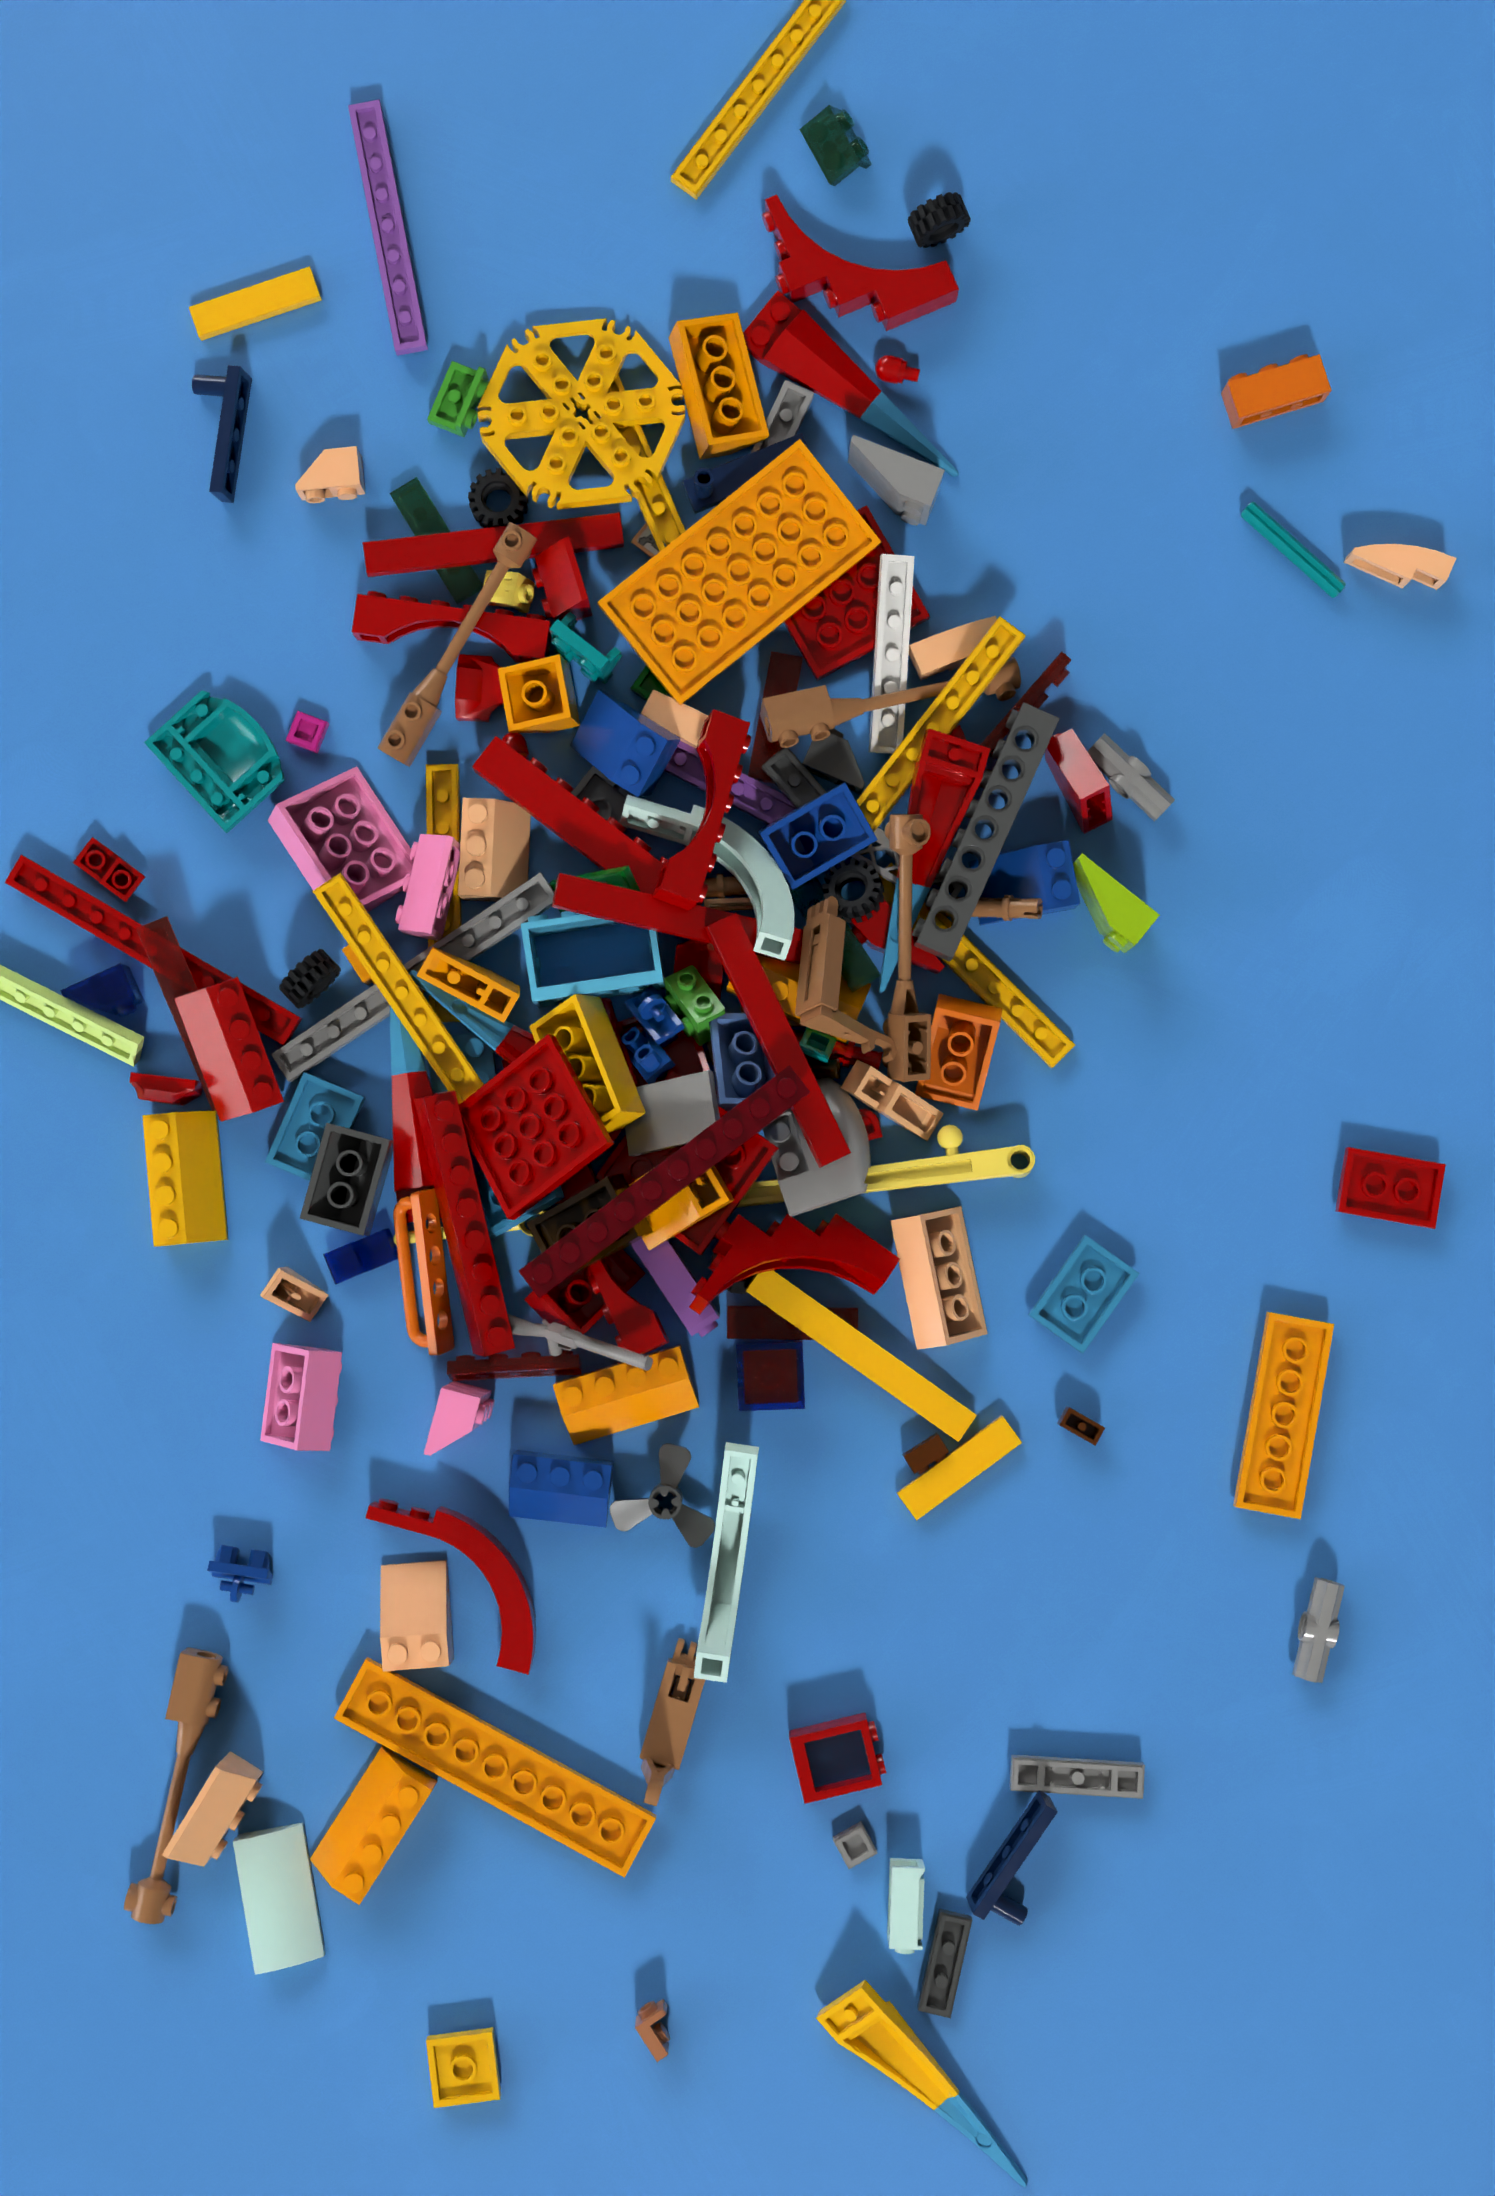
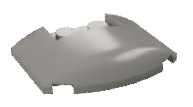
(798, 1174)

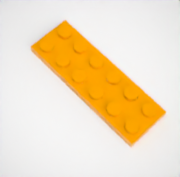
(1283, 1415)

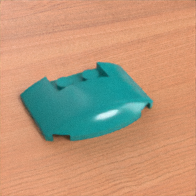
(219, 757)

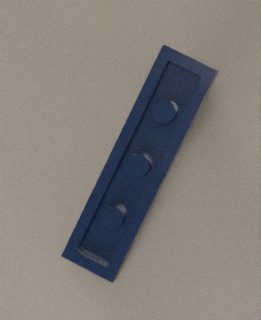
(235, 392)
(712, 486)
(987, 1891)

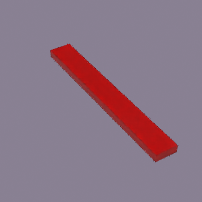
(477, 545)
(643, 911)
(776, 1036)

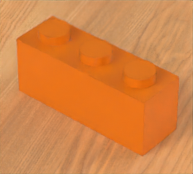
(1275, 390)

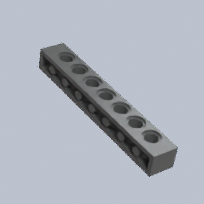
(1039, 729)

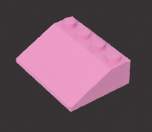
(347, 832)

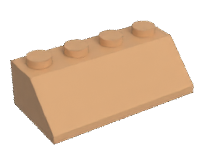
(939, 1278)

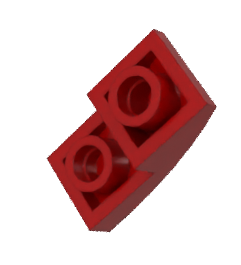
(109, 869)

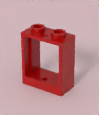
(800, 1736)

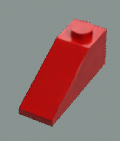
(874, 934)

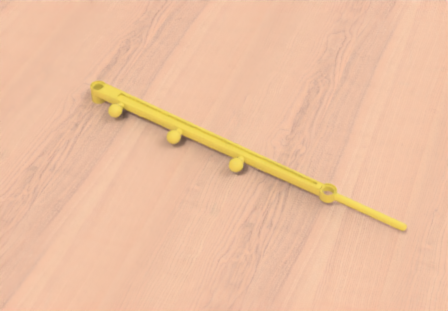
(900, 1175)

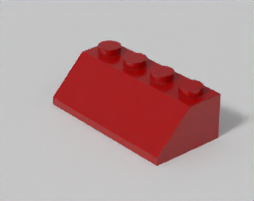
(229, 1049)

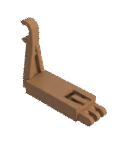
(821, 979)
(670, 1721)

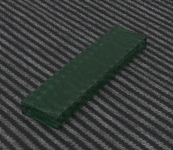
(425, 520)
(856, 964)

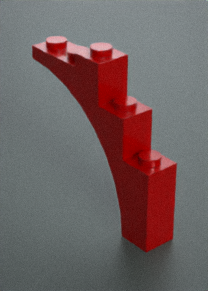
(847, 286)
(830, 1249)

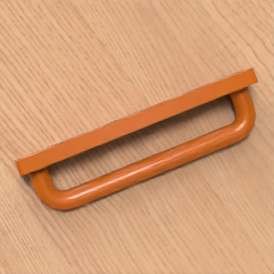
(423, 1206)

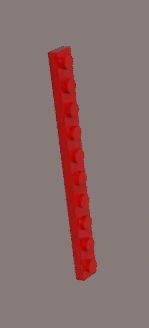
(122, 933)

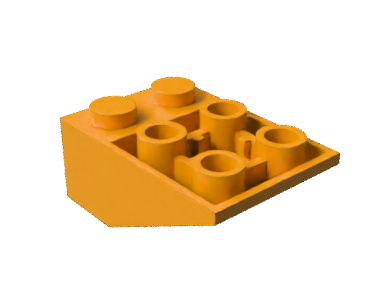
(687, 1207)

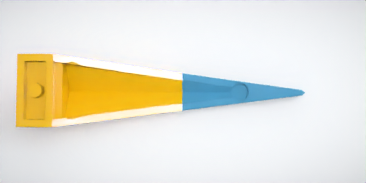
(884, 2039)

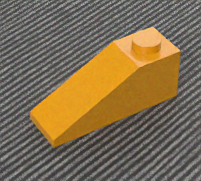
(470, 983)

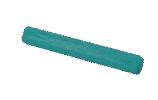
(1293, 549)

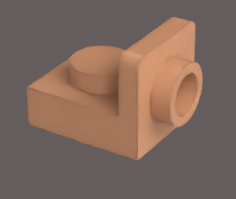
(653, 2034)

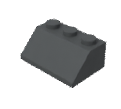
(347, 1180)

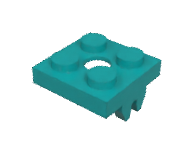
(574, 647)

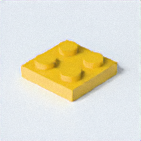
(463, 2067)

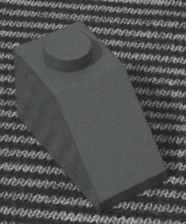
(834, 762)

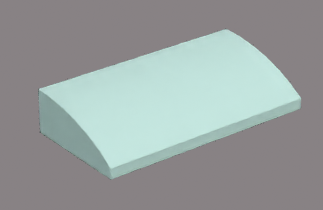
(278, 1897)

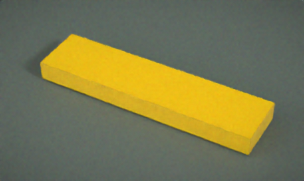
(255, 303)
(959, 1467)

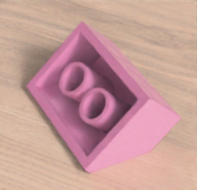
(429, 886)
(301, 1397)
(457, 1413)

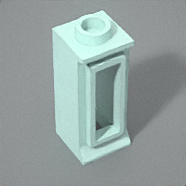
(905, 1905)

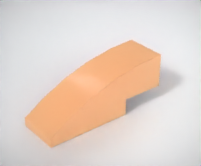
(1402, 563)
(948, 648)
(676, 718)
(892, 1100)

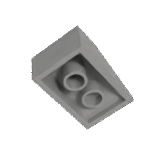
(898, 479)

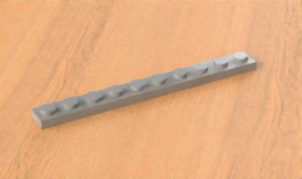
(372, 1007)

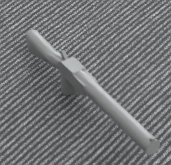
(562, 1337)

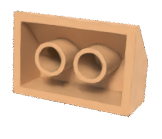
(492, 849)
(215, 1811)

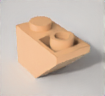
(333, 474)

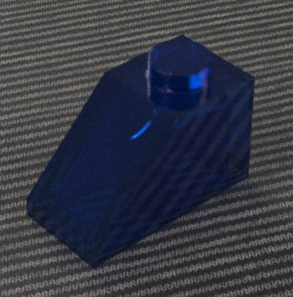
(108, 991)

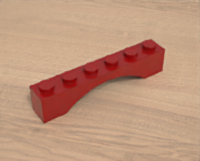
(388, 619)
(719, 750)
(636, 1324)

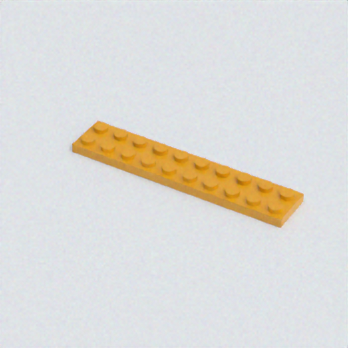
(495, 1767)

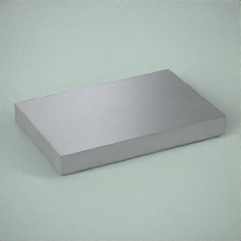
(674, 1113)

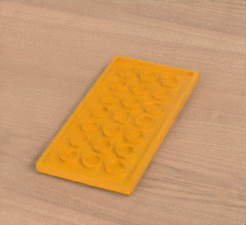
(739, 572)

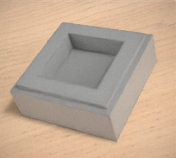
(855, 1845)

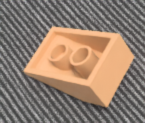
(415, 1616)

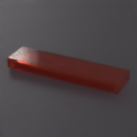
(781, 678)
(764, 1323)

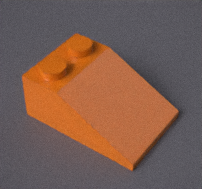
(960, 1051)

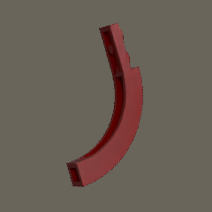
(491, 1558)

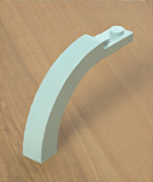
(739, 855)
(727, 1562)

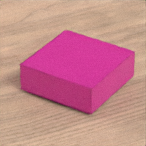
(307, 732)

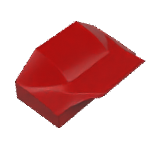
(477, 688)
(704, 959)
(165, 1089)

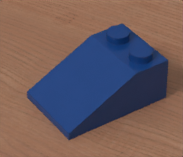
(624, 744)
(817, 835)
(1034, 872)

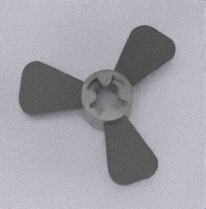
(692, 1524)

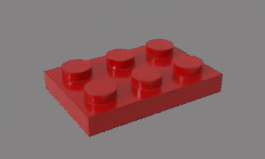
(1390, 1187)

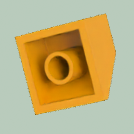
(539, 696)

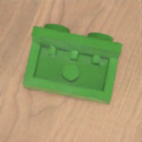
(458, 399)
(693, 1003)

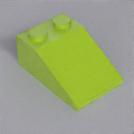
(1114, 909)

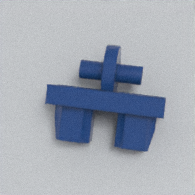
(655, 1016)
(646, 1056)
(226, 1567)

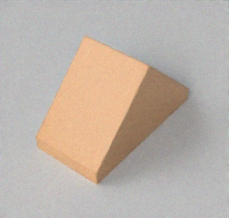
(294, 1293)

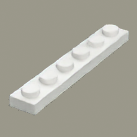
(891, 649)

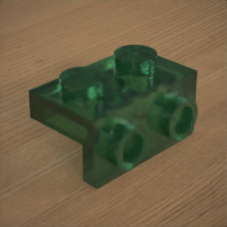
(835, 144)

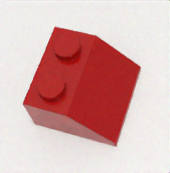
(562, 582)

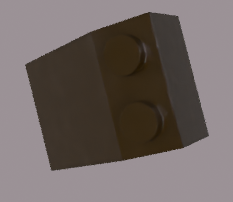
(567, 1215)

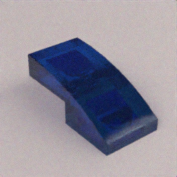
(361, 1256)

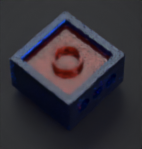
(770, 1375)

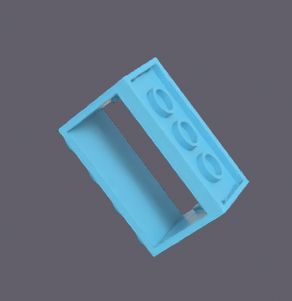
(602, 987)

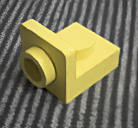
(513, 592)

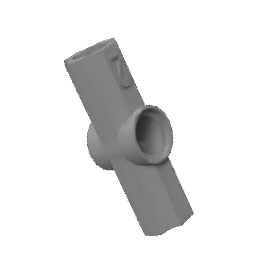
(1130, 777)
(1318, 1630)

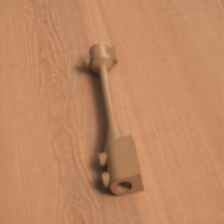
(420, 708)
(815, 713)
(905, 1023)
(191, 1706)

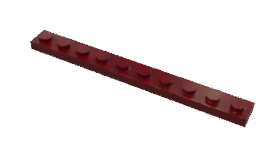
(664, 1182)

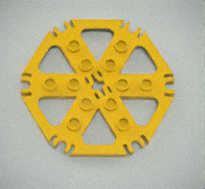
(571, 434)

